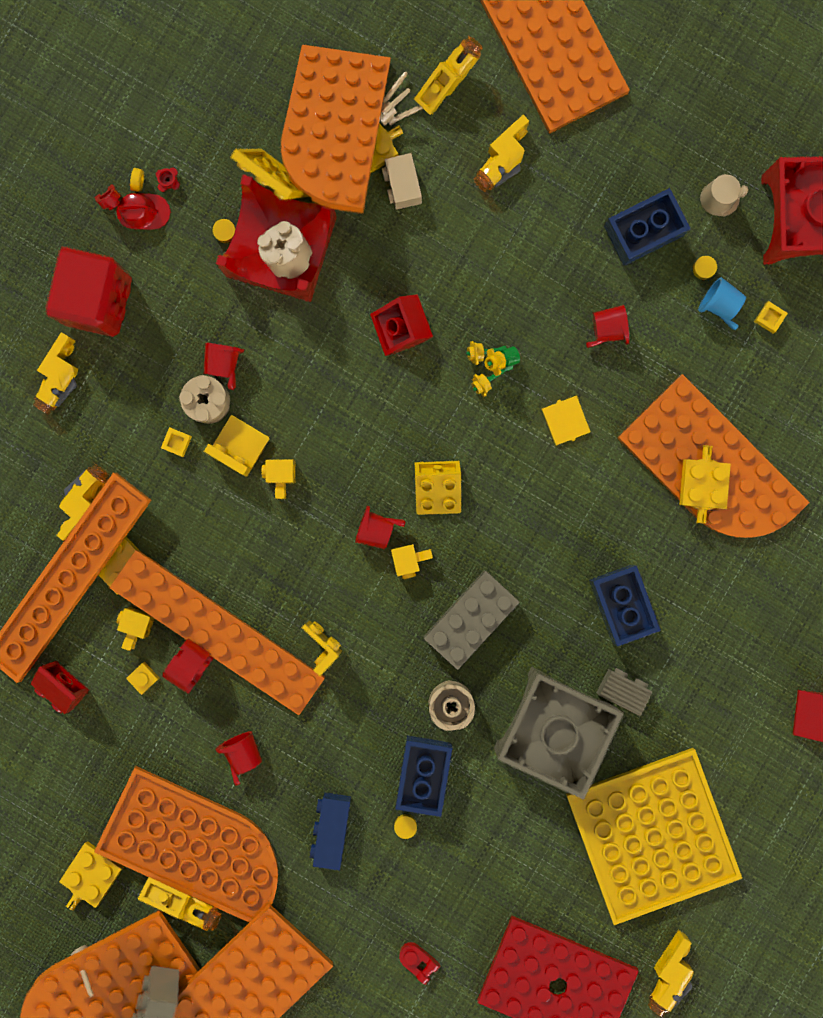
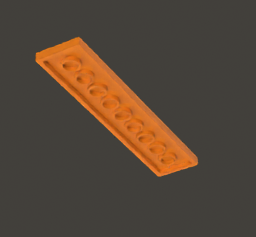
(69, 575)
(217, 631)

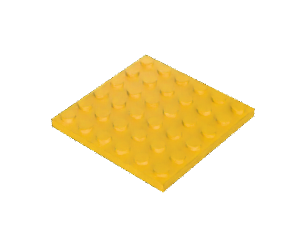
(654, 836)

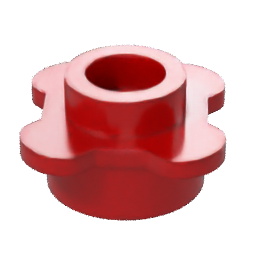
(166, 173)

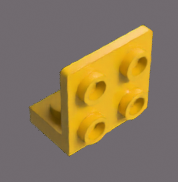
(238, 446)
(438, 487)
(330, 645)

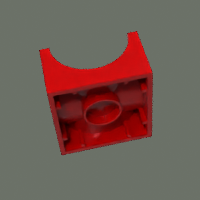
(797, 207)
(258, 214)

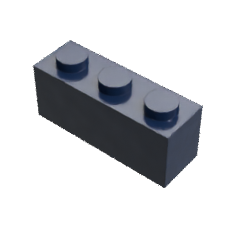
(330, 831)

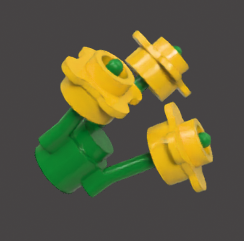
(498, 360)

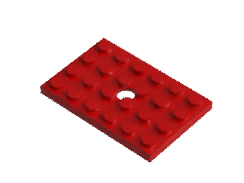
(534, 958)

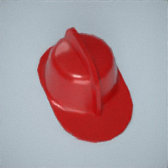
(143, 211)

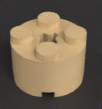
(285, 250)
(192, 399)
(453, 718)

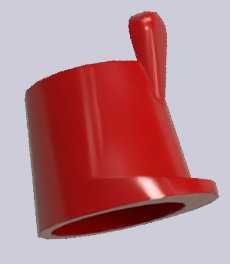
(610, 326)
(221, 361)
(375, 529)
(241, 754)

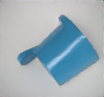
(723, 301)

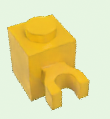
(280, 473)
(407, 560)
(135, 624)

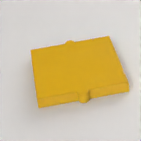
(566, 420)

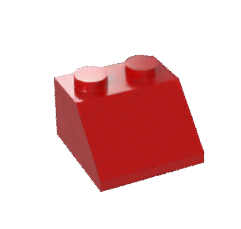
(401, 324)
(58, 687)
(809, 715)

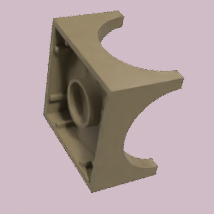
(558, 734)

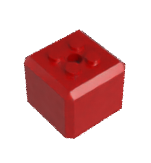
(89, 292)

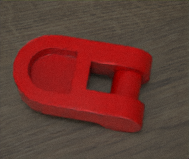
(109, 198)
(412, 955)

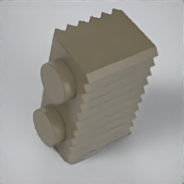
(624, 692)

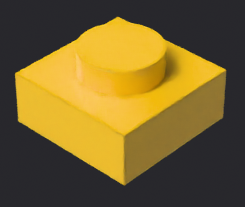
(770, 317)
(176, 442)
(142, 678)

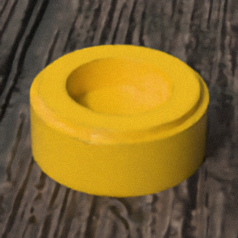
(137, 180)
(224, 230)
(704, 267)
(405, 826)

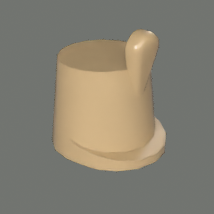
(722, 195)

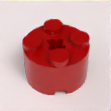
(187, 666)

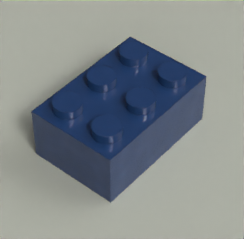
(646, 227)
(624, 605)
(424, 776)

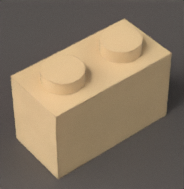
(403, 181)

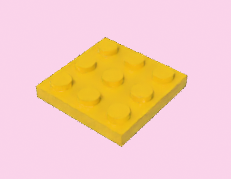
(267, 172)

